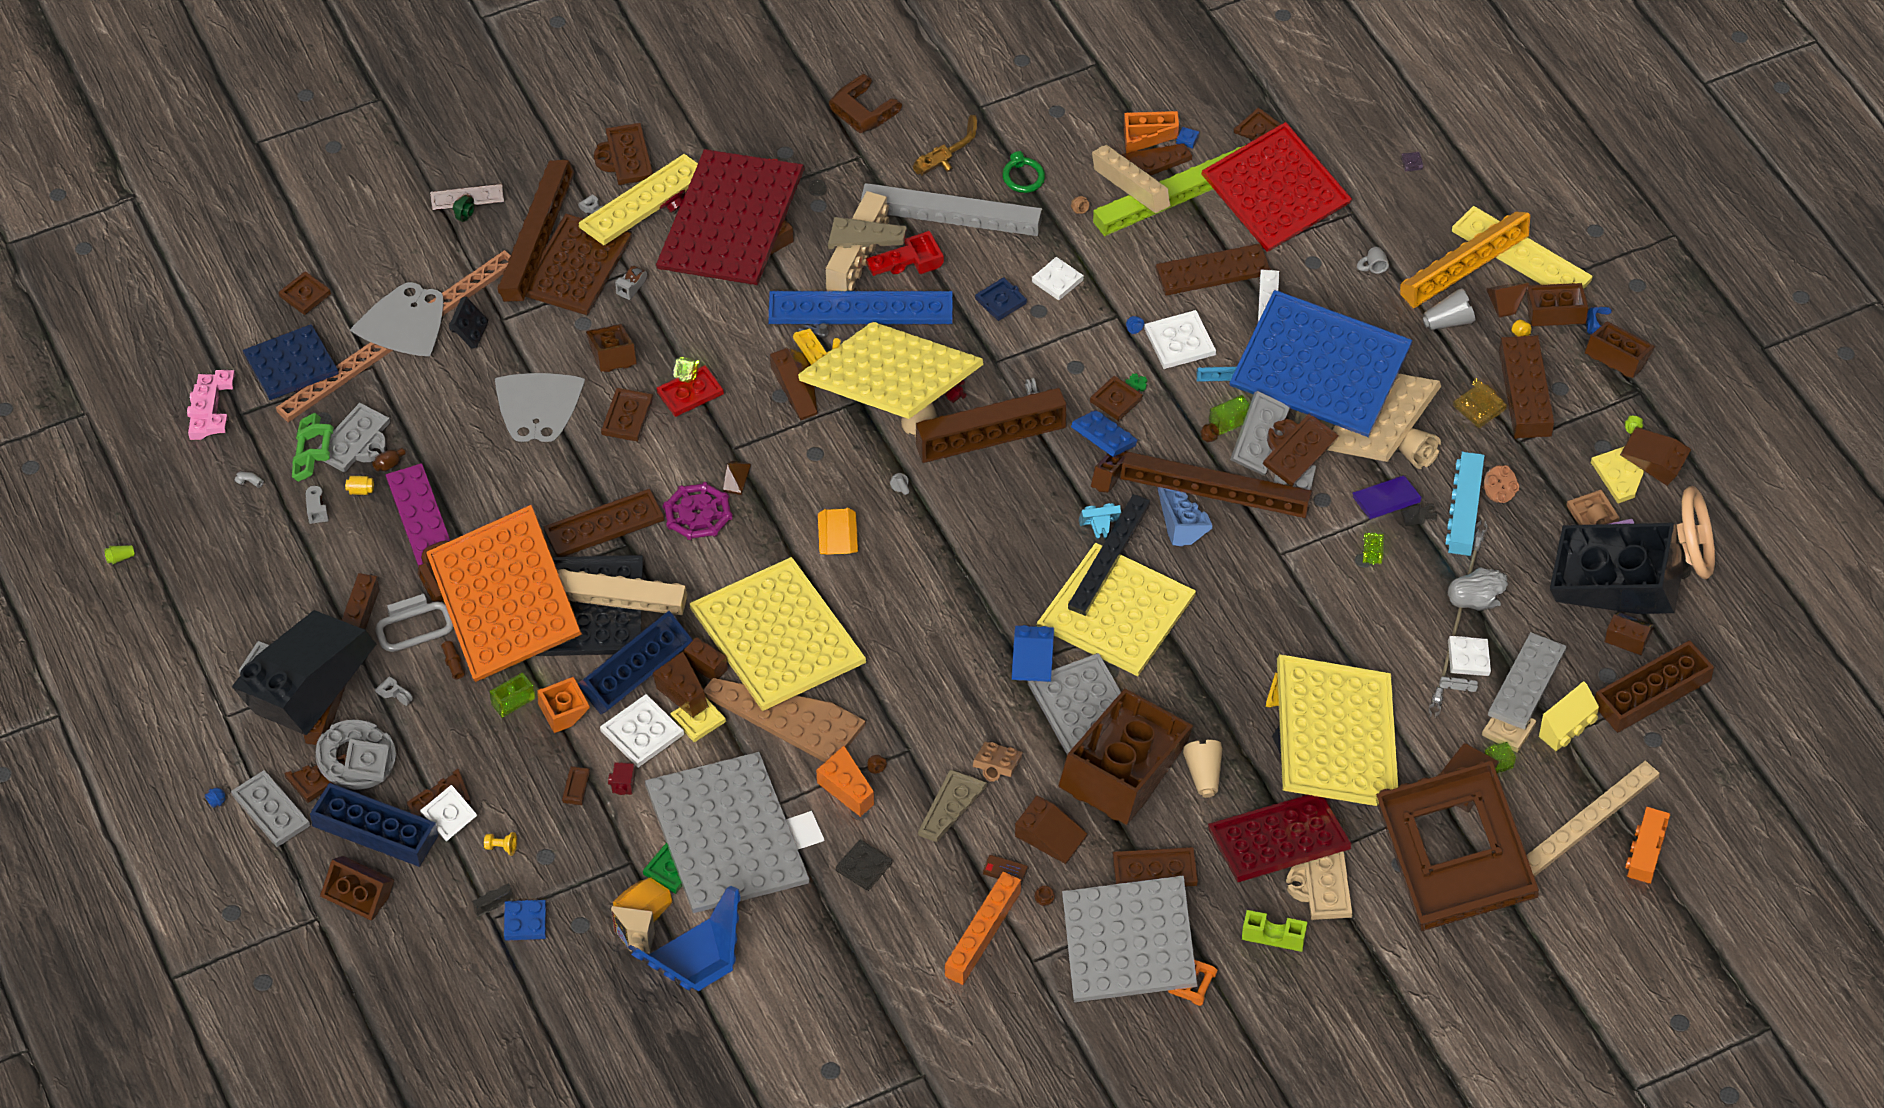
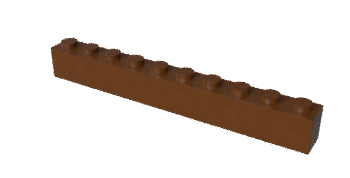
(535, 231)
(1216, 484)
(357, 614)

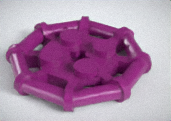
(697, 502)

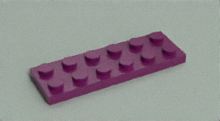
(417, 508)

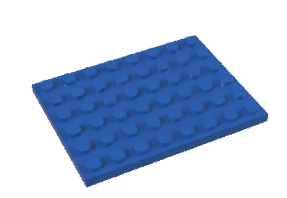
(1321, 363)

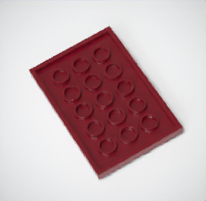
(1279, 836)

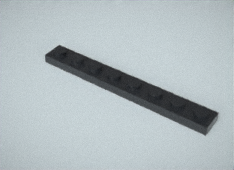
(1109, 555)

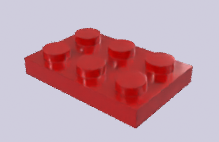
(685, 396)

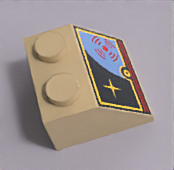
(634, 927)

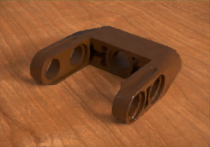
(855, 114)

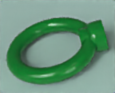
(1019, 160)

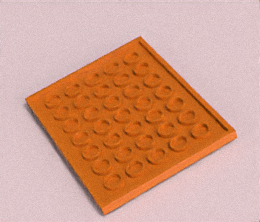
(503, 593)

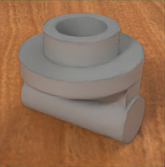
(899, 483)

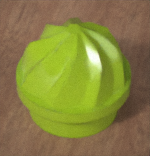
(1632, 423)

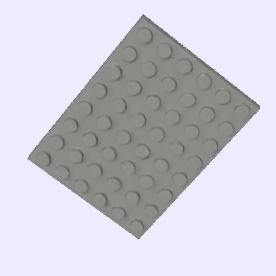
(726, 831)

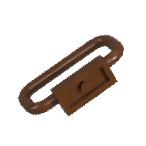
(427, 575)

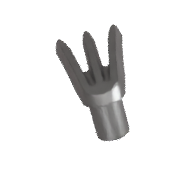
(819, 330)

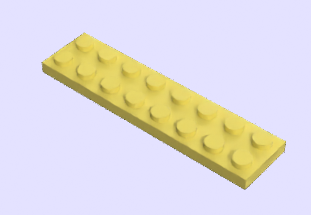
(639, 201)
(1526, 255)

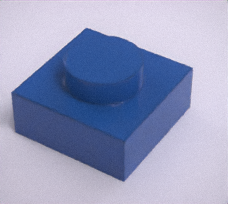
(1187, 137)

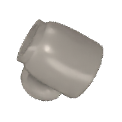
(1376, 261)

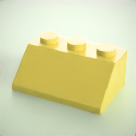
(1569, 717)

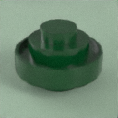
(463, 208)

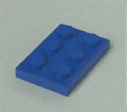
(1104, 433)

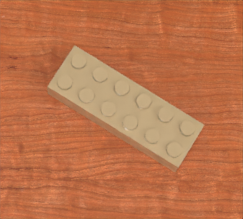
(847, 263)

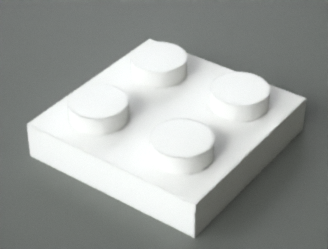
(1057, 278)
(1469, 655)
(449, 813)

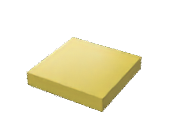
(701, 724)

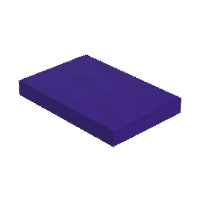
(1386, 497)

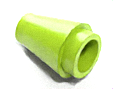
(118, 553)

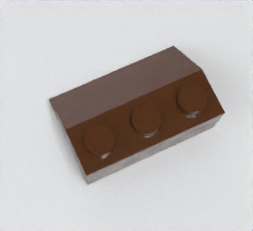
(1556, 304)
(1619, 349)
(356, 887)

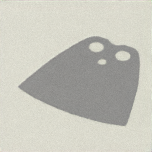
(402, 327)
(539, 397)

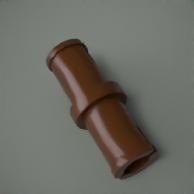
(452, 660)

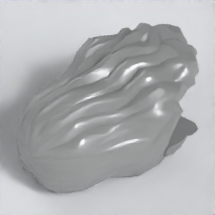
(1478, 589)

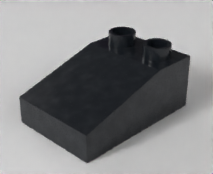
(1619, 567)
(303, 671)

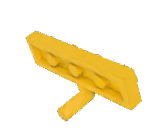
(811, 346)

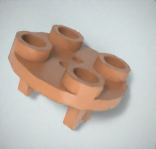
(1506, 479)

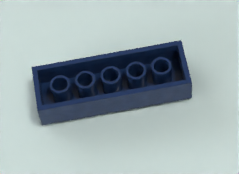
(634, 662)
(374, 824)

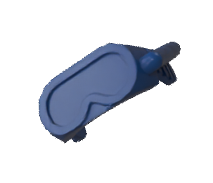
(1592, 323)

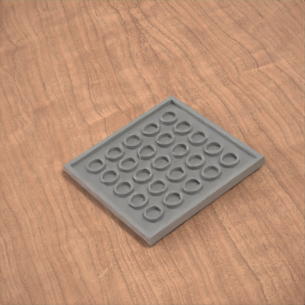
(1129, 939)

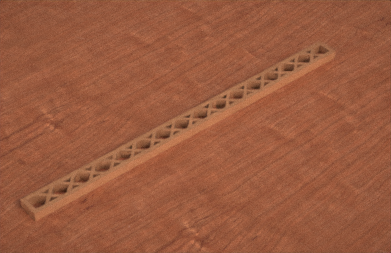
(372, 357)

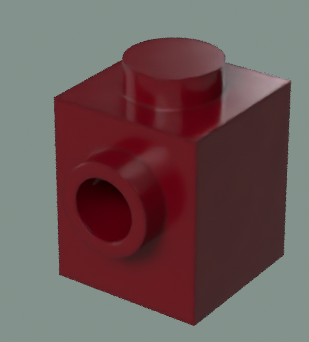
(622, 778)

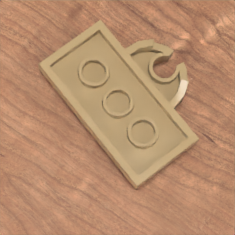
(1323, 886)

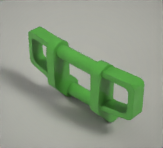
(308, 457)

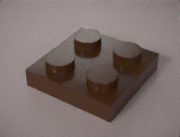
(304, 293)
(1116, 398)

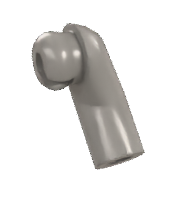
(248, 476)

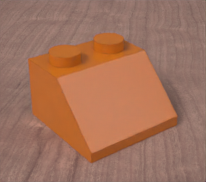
(562, 704)

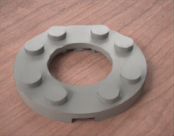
(341, 733)

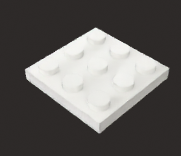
(1180, 339)
(642, 730)

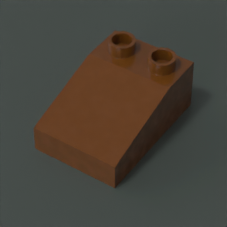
(1124, 756)

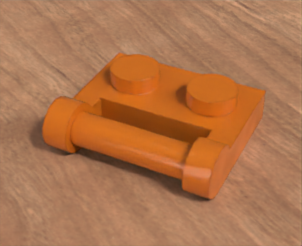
(1197, 998)

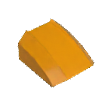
(837, 531)
(646, 896)

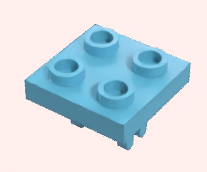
(1100, 518)

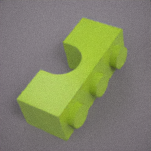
(1260, 930)

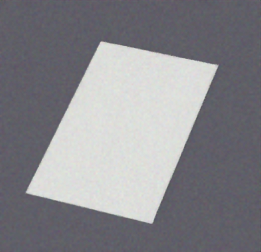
(805, 830)

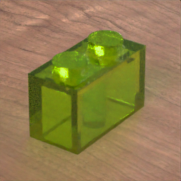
(1229, 414)
(512, 694)

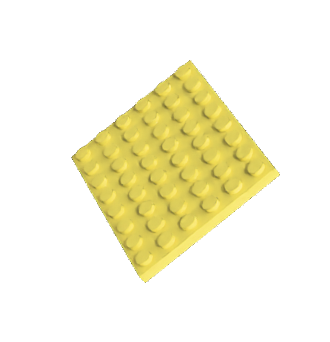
(891, 370)
(777, 633)
(1336, 730)

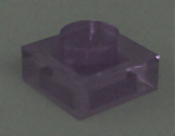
(1412, 161)

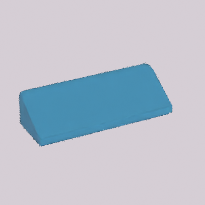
(1215, 373)

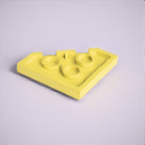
(1618, 474)

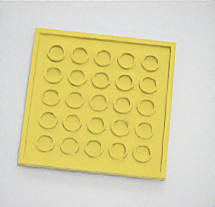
(1127, 616)

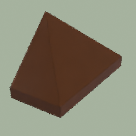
(736, 477)

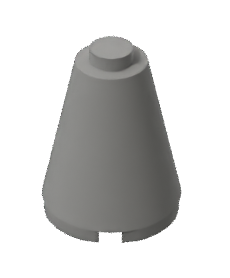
(1450, 312)

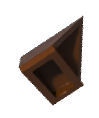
(1507, 298)

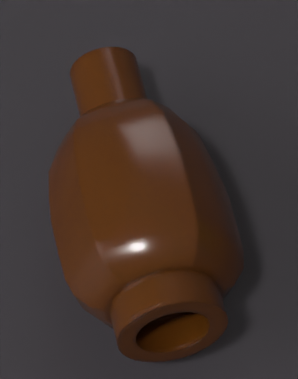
(387, 459)

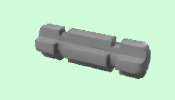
(1458, 684)

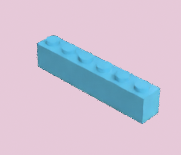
(1466, 503)

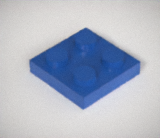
(525, 920)

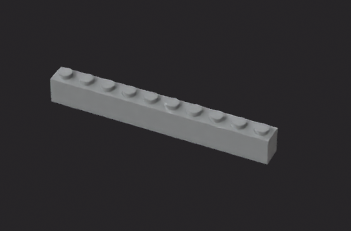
(959, 210)

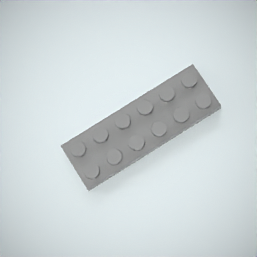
(1527, 680)

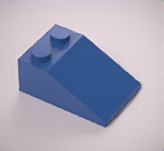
(1033, 653)

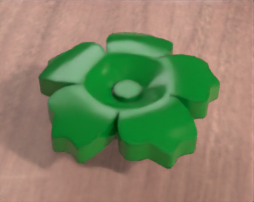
(1137, 383)

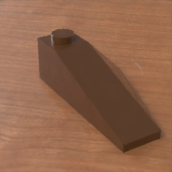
(786, 366)

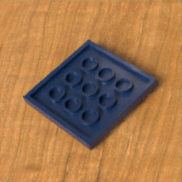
(290, 362)

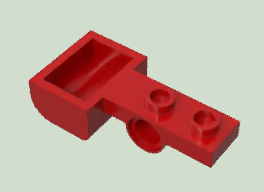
(918, 249)

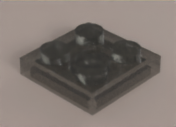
(864, 865)

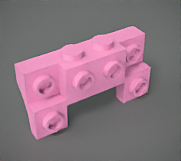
(205, 402)

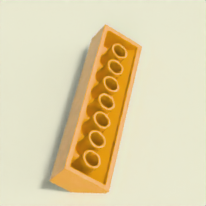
(1465, 259)

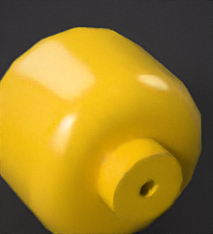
(1521, 328)

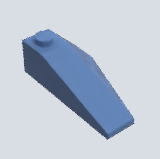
(1182, 518)

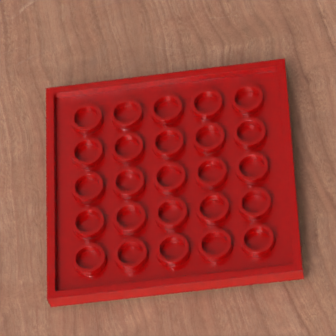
(1276, 186)

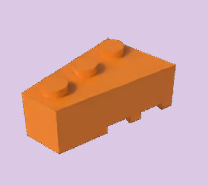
(1149, 129)
(846, 782)
(1648, 845)

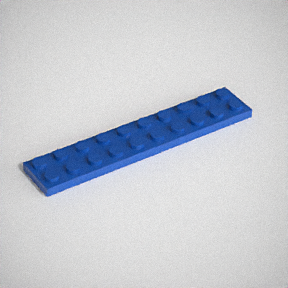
(860, 307)

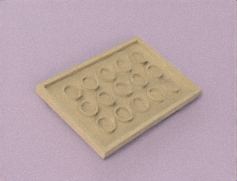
(1399, 413)

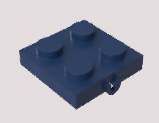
(1001, 299)

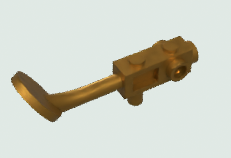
(942, 155)

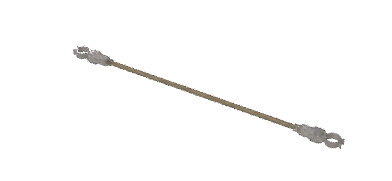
(1437, 697)

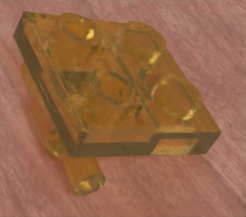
(1480, 404)

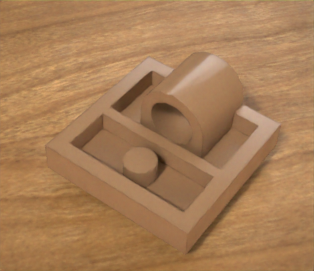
(1592, 509)
(999, 757)

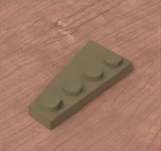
(865, 233)
(950, 803)

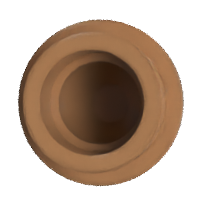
(1080, 204)

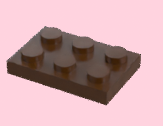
(627, 414)

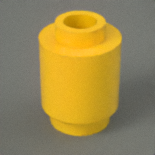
(359, 485)

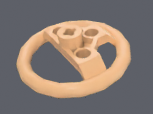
(1692, 535)

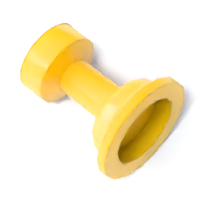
(509, 843)

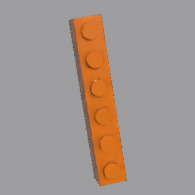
(982, 928)

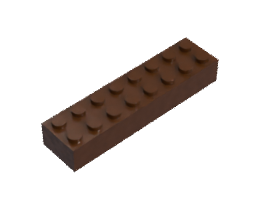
(990, 425)

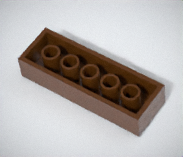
(1526, 387)
(1653, 686)

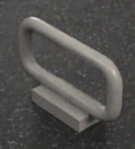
(406, 609)

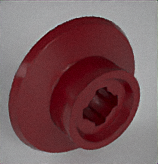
(674, 202)

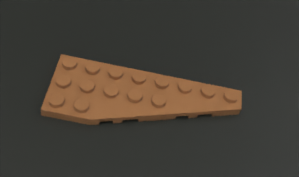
(804, 722)

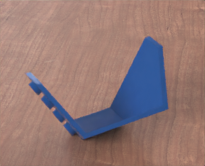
(702, 952)

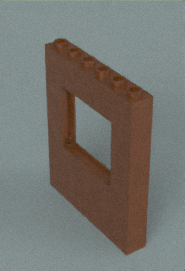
(1468, 883)

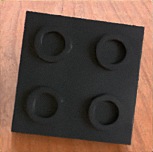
(468, 322)

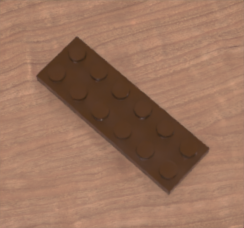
(1211, 269)
(603, 523)

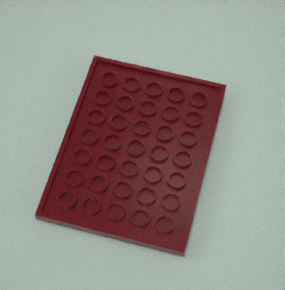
(730, 217)

